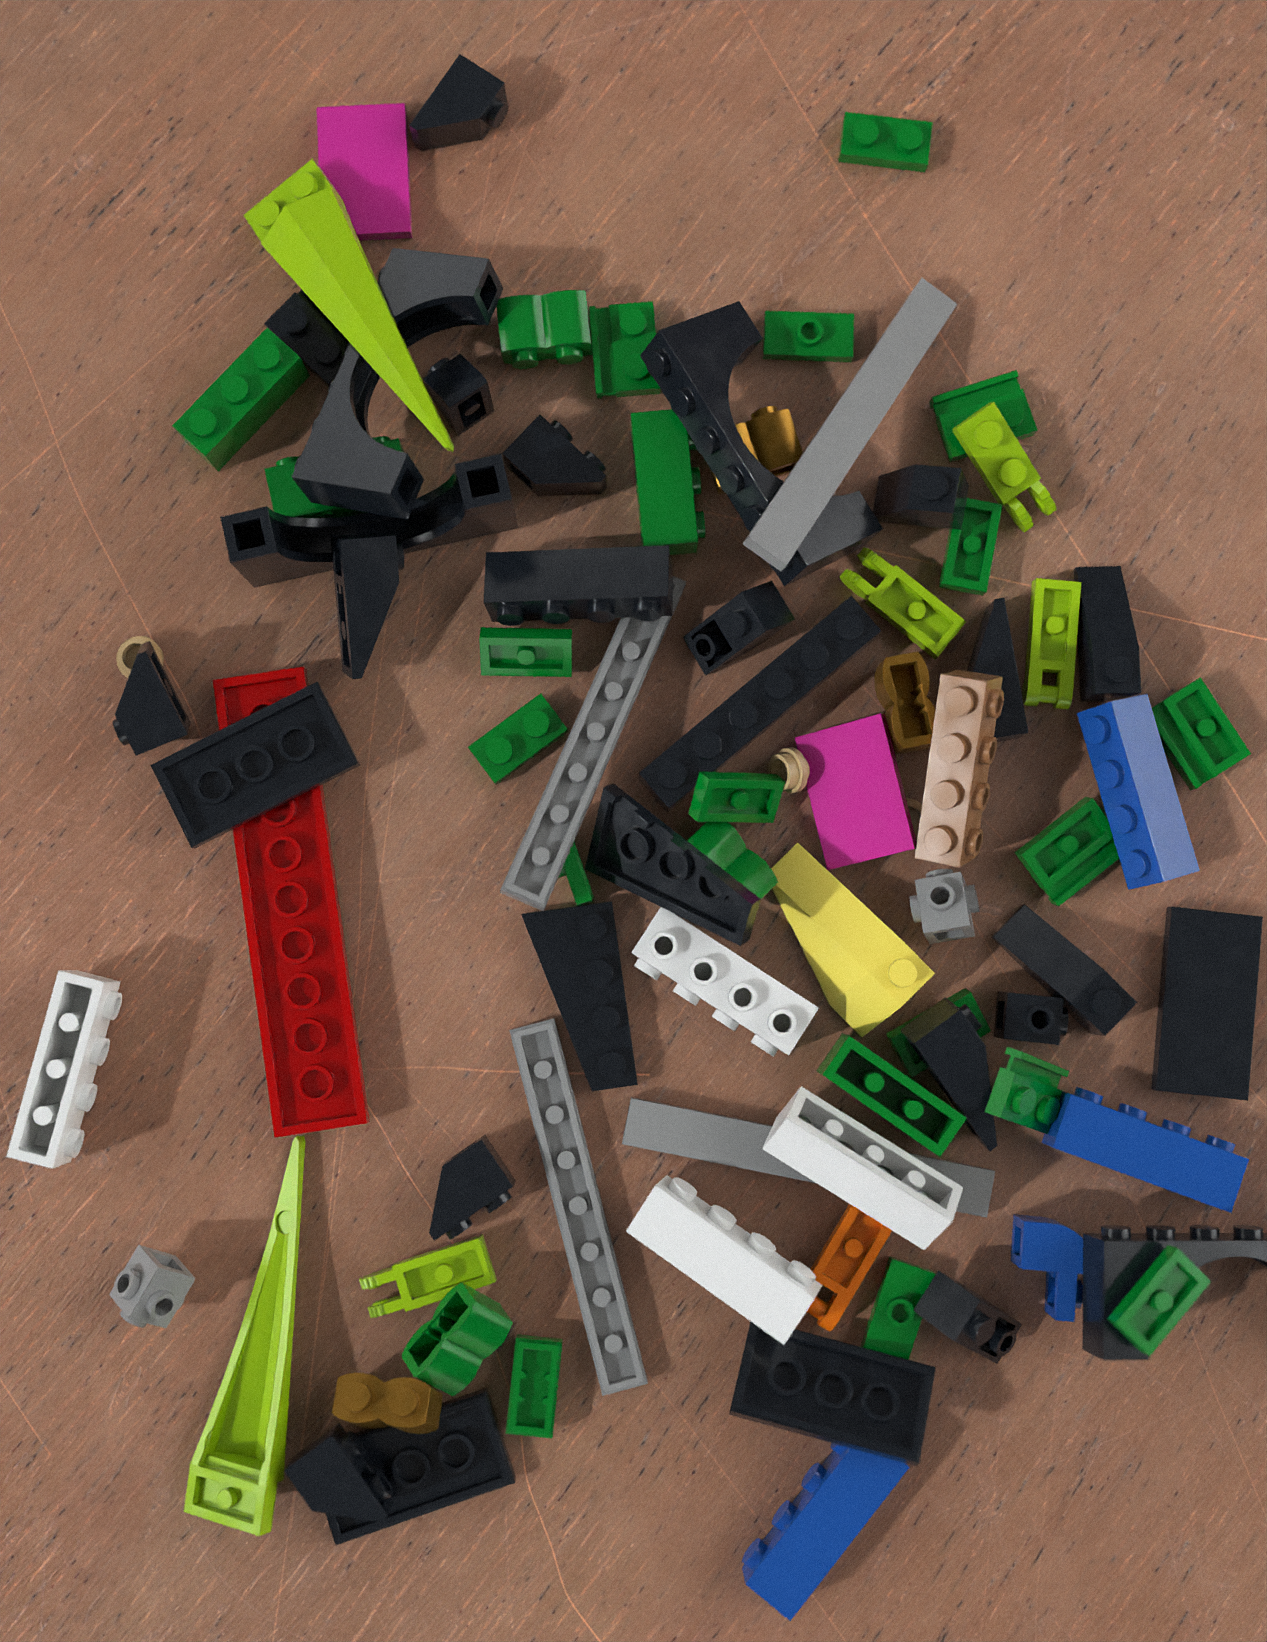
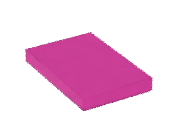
(368, 165)
(857, 792)

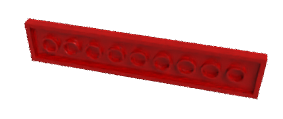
(296, 942)

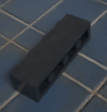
(579, 584)

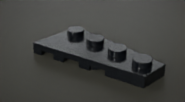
(664, 868)
(586, 978)

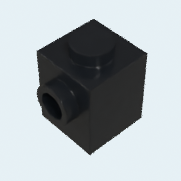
(1030, 1018)

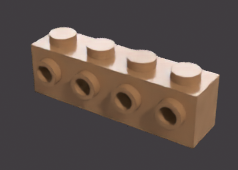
(959, 767)

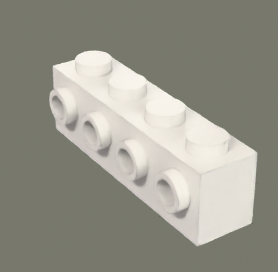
(725, 981)
(64, 1069)
(863, 1168)
(725, 1258)

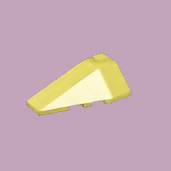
(852, 952)

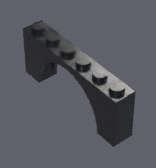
(694, 372)
(340, 458)
(283, 547)
(1120, 1258)

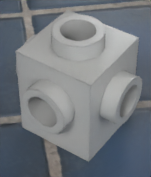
(944, 906)
(151, 1287)

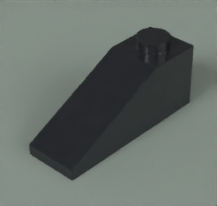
(365, 584)
(1106, 637)
(995, 656)
(1064, 971)
(957, 1061)

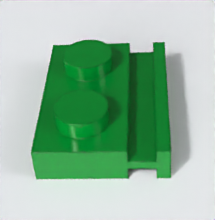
(617, 341)
(959, 404)
(1197, 734)
(1070, 851)
(1027, 1091)

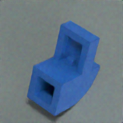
(1051, 1247)

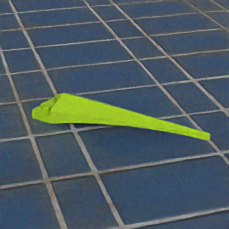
(316, 244)
(246, 1433)

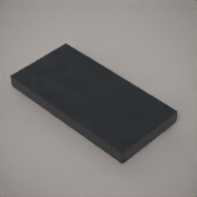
(255, 765)
(1207, 1003)
(835, 1393)
(434, 1467)

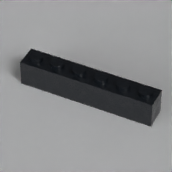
(759, 703)

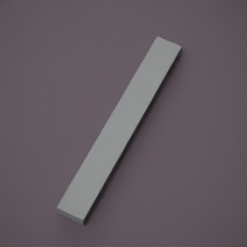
(849, 426)
(585, 758)
(741, 1142)
(578, 1207)

